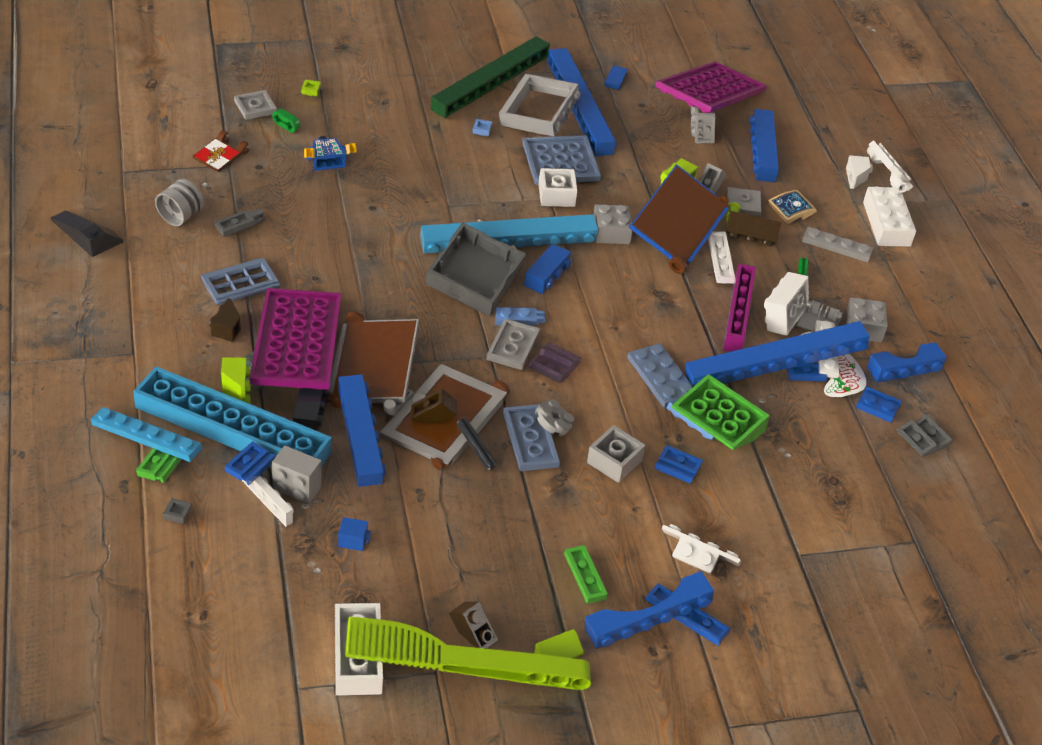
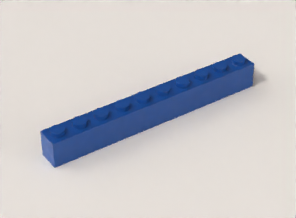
(584, 109)
(780, 354)

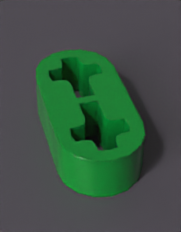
(286, 120)

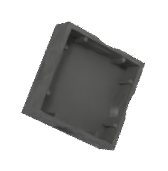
(475, 269)

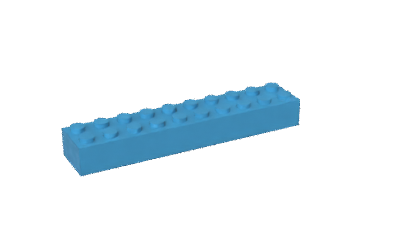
(224, 416)

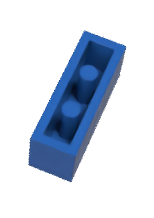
(547, 269)

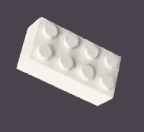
(889, 216)
(352, 674)

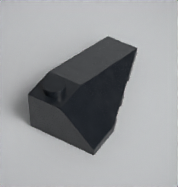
(87, 234)

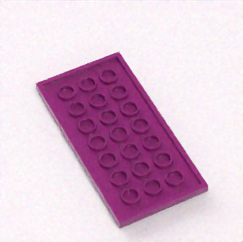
(710, 86)
(296, 339)

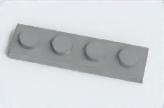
(837, 244)

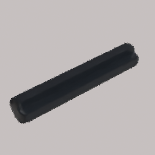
(476, 443)

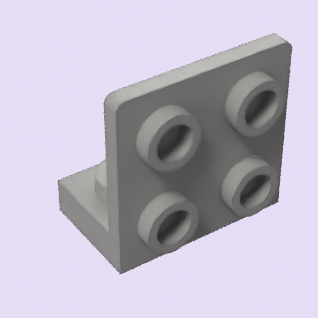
(702, 126)

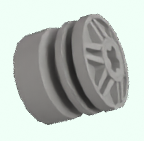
(179, 202)

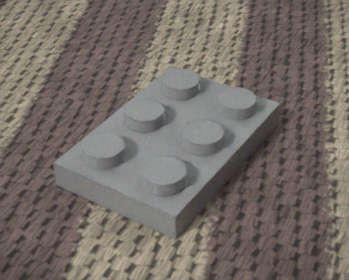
(513, 344)

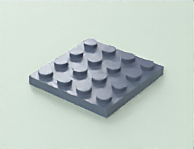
(562, 153)

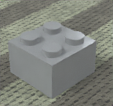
(613, 224)
(871, 314)
(616, 453)
(296, 474)

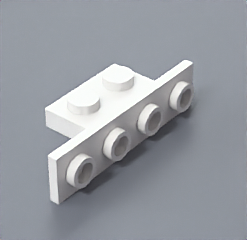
(697, 553)

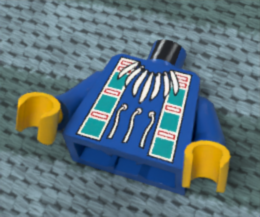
(328, 153)

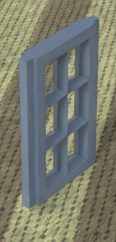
(243, 292)

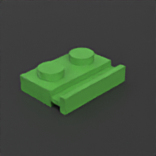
(157, 465)

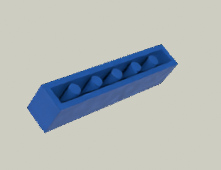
(764, 145)
(360, 430)

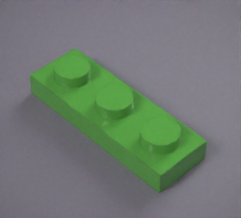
(585, 574)

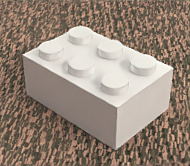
(786, 303)

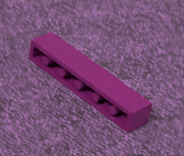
(739, 308)

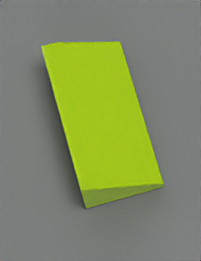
(562, 645)

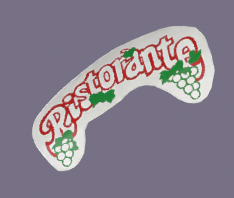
(850, 378)

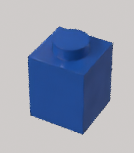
(353, 534)

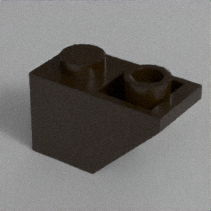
(226, 322)
(473, 624)

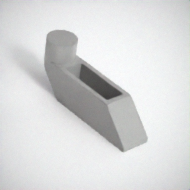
(393, 408)

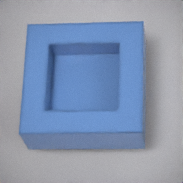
(482, 127)

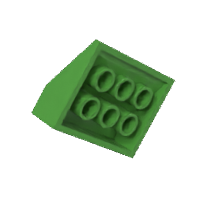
(722, 413)

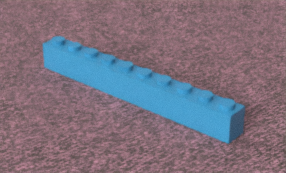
(518, 231)

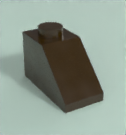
(434, 408)

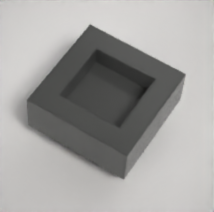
(177, 511)

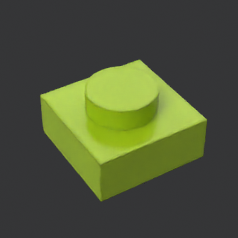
(311, 87)

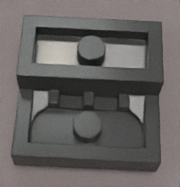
(925, 436)

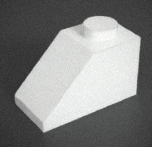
(858, 170)

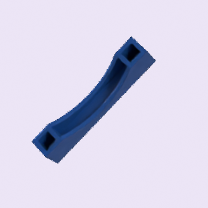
(610, 626)

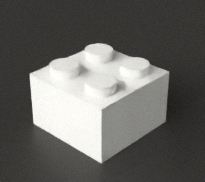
(557, 187)

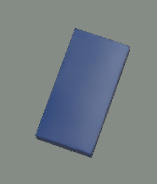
(616, 77)

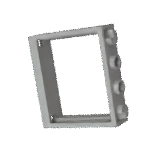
(545, 85)

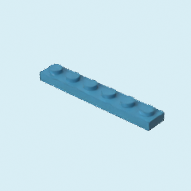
(146, 434)

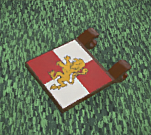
(218, 153)

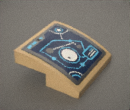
(792, 206)

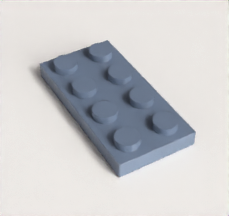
(660, 373)
(530, 441)

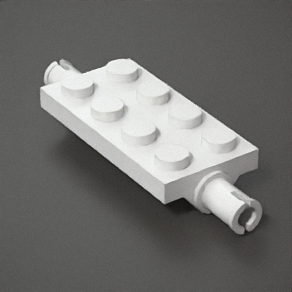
(899, 177)

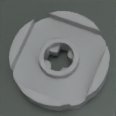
(554, 417)

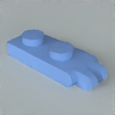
(527, 316)

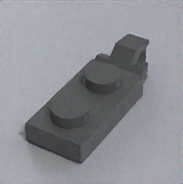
(239, 221)

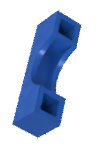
(888, 367)

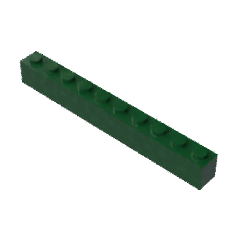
(489, 77)

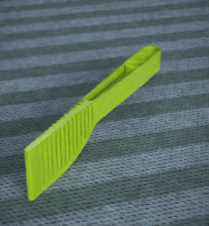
(409, 645)

